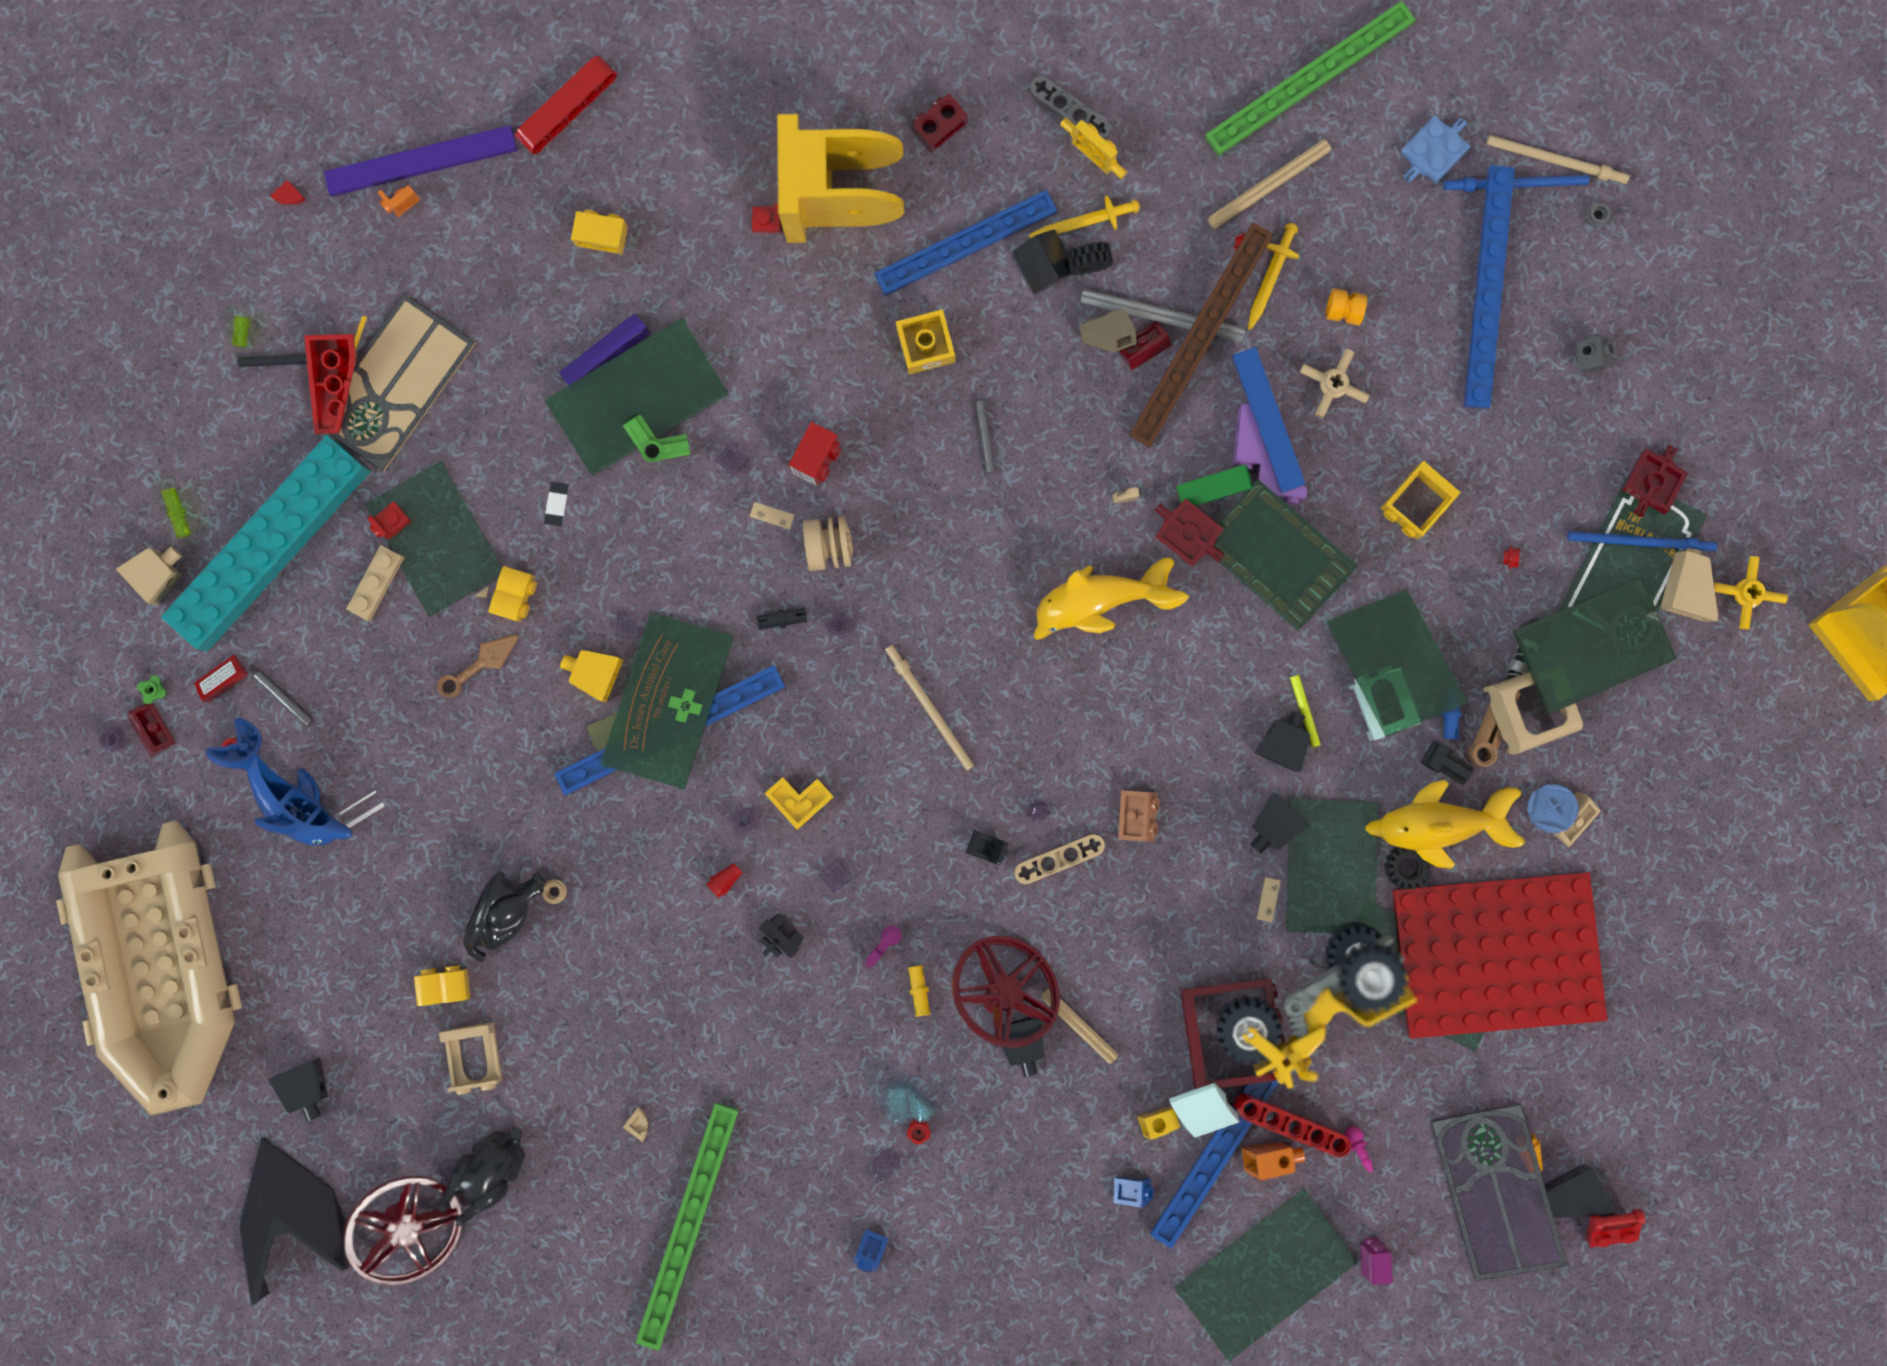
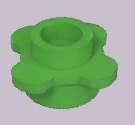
(158, 692)

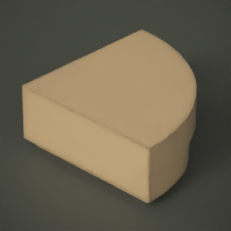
(1129, 495)
(637, 1124)

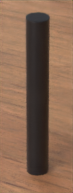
(272, 360)

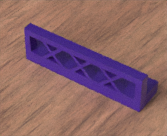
(612, 345)

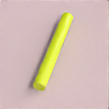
(1305, 710)

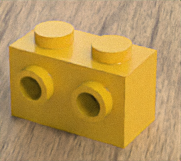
(599, 231)

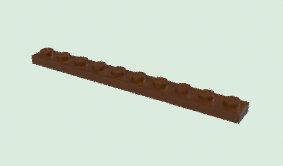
(1201, 335)

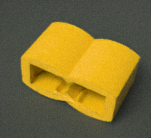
(512, 594)
(442, 987)

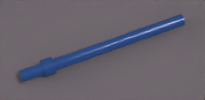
(1469, 184)
(1688, 542)

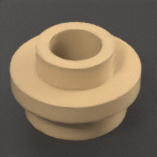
(548, 897)

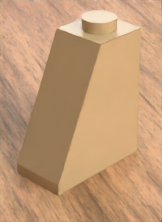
(1691, 587)

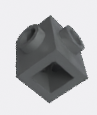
(1594, 353)

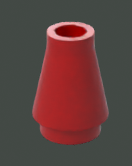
(724, 880)

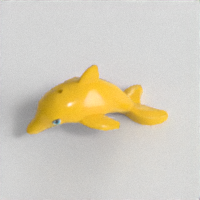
(1086, 597)
(1431, 825)

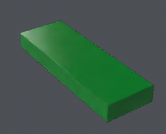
(1216, 486)

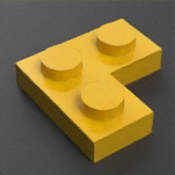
(797, 807)

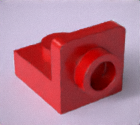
(766, 220)
(389, 521)

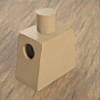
(152, 573)

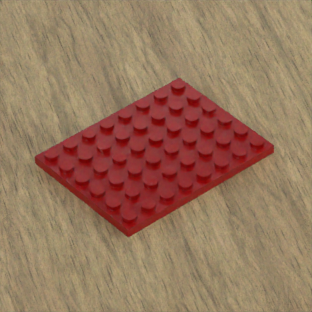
(1500, 955)

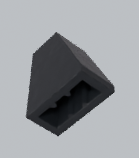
(1578, 1194)

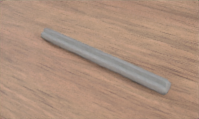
(1155, 313)

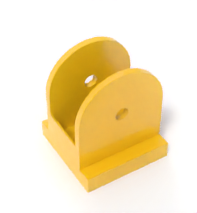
(806, 177)
(1857, 634)

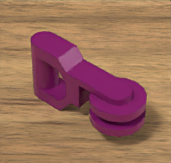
(890, 936)

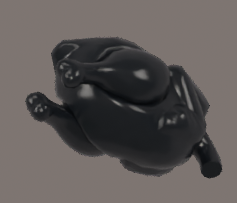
(499, 913)
(483, 1176)

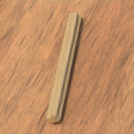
(1269, 184)

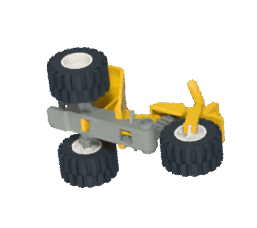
(1362, 981)

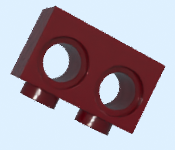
(944, 126)

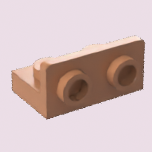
(1138, 816)

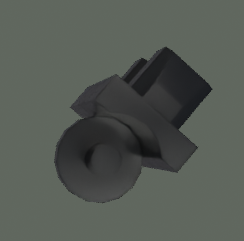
(771, 929)

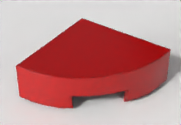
(287, 194)

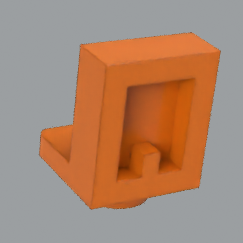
(402, 201)

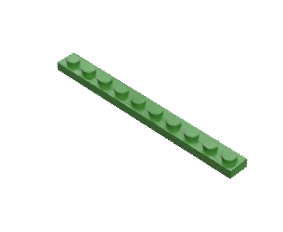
(1310, 78)
(687, 1226)

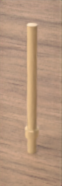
(1602, 172)
(903, 668)

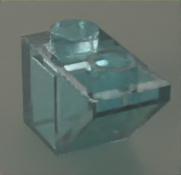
(904, 1103)

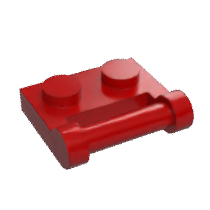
(1615, 1229)

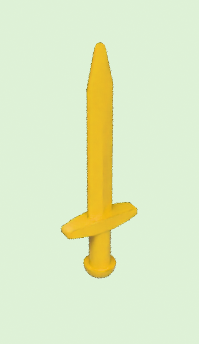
(1108, 213)
(1280, 253)

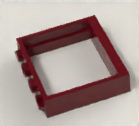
(1192, 1031)

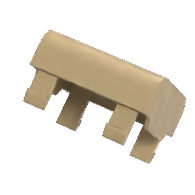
(1510, 720)

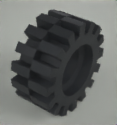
(1090, 258)
(1396, 877)

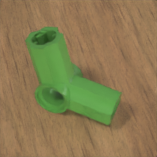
(668, 447)

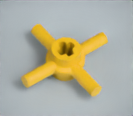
(1753, 586)

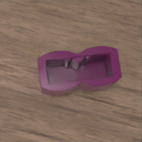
(1376, 1261)

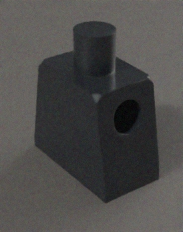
(1285, 743)
(1276, 825)
(1026, 1054)
(301, 1088)

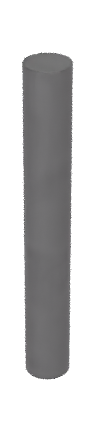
(985, 436)
(283, 698)

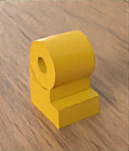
(1158, 1123)

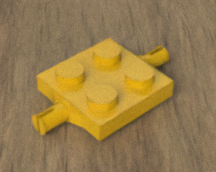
(1091, 144)

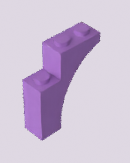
(1251, 452)

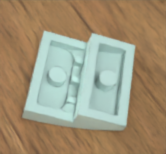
(1204, 1110)

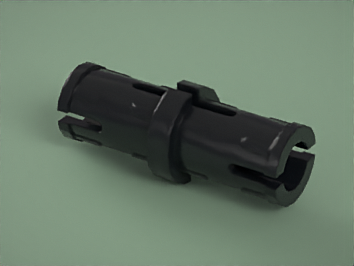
(781, 618)

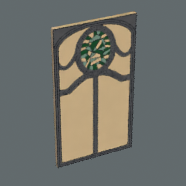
(399, 380)

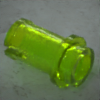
(240, 331)

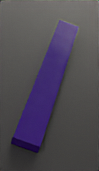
(420, 161)

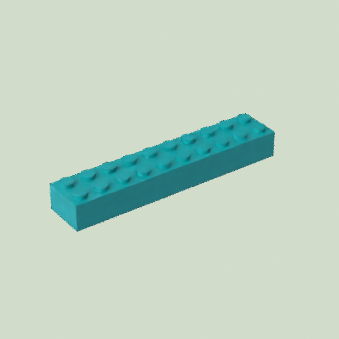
(265, 544)

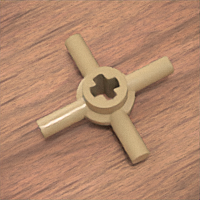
(1342, 383)

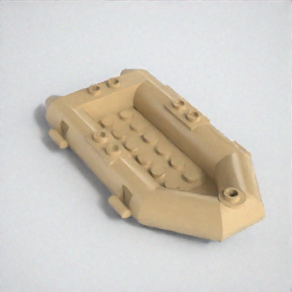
(150, 967)

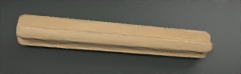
(1082, 1029)

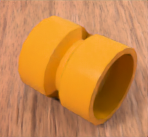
(1346, 306)

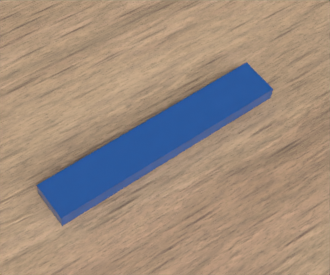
(1268, 420)

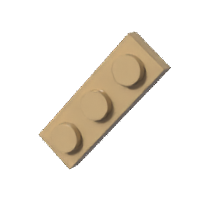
(375, 583)

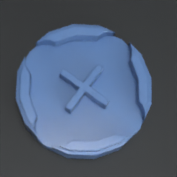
(1553, 808)

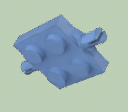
(1435, 149)

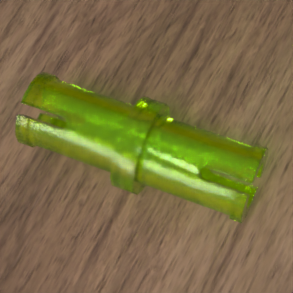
(176, 513)

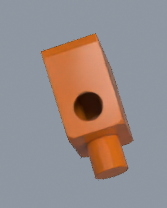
(1271, 1160)

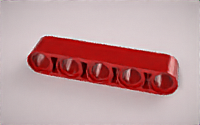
(565, 104)
(1302, 1129)

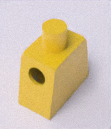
(593, 673)

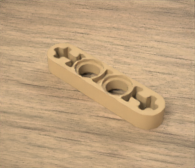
(1058, 856)

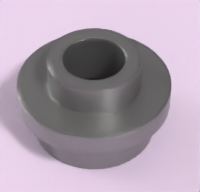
(1600, 208)

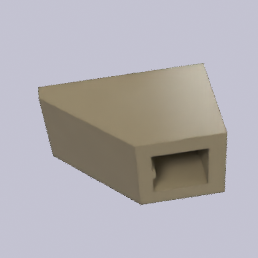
(1109, 332)

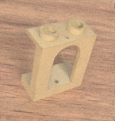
(459, 1081)

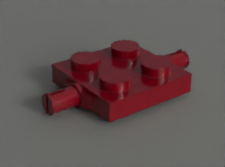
(1655, 481)
(1189, 532)

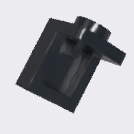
(987, 847)

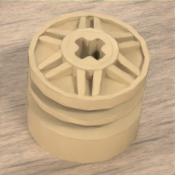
(827, 543)

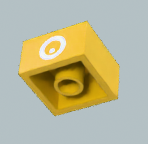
(925, 341)

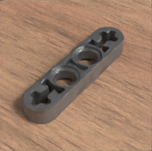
(1073, 105)

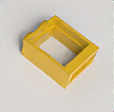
(1433, 481)

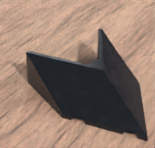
(285, 1200)

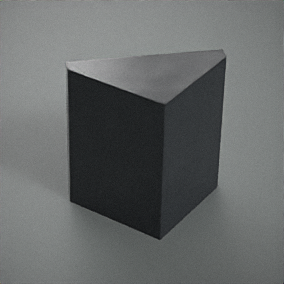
(1043, 261)

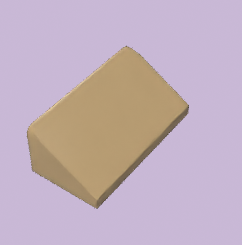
(1587, 812)

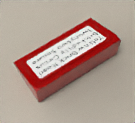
(220, 679)

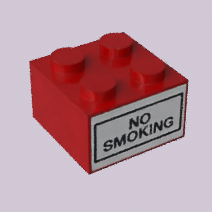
(815, 454)

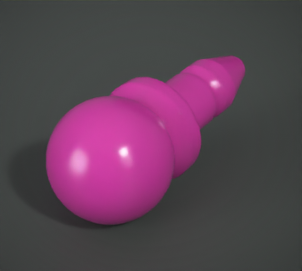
(1356, 1138)

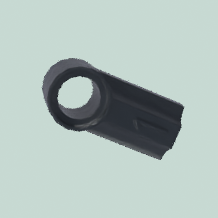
(1440, 760)

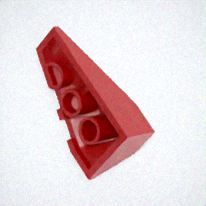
(330, 374)

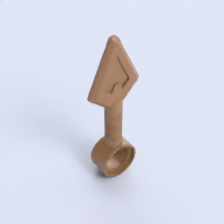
(491, 655)

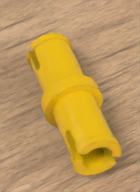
(919, 991)

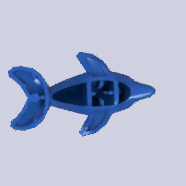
(286, 807)

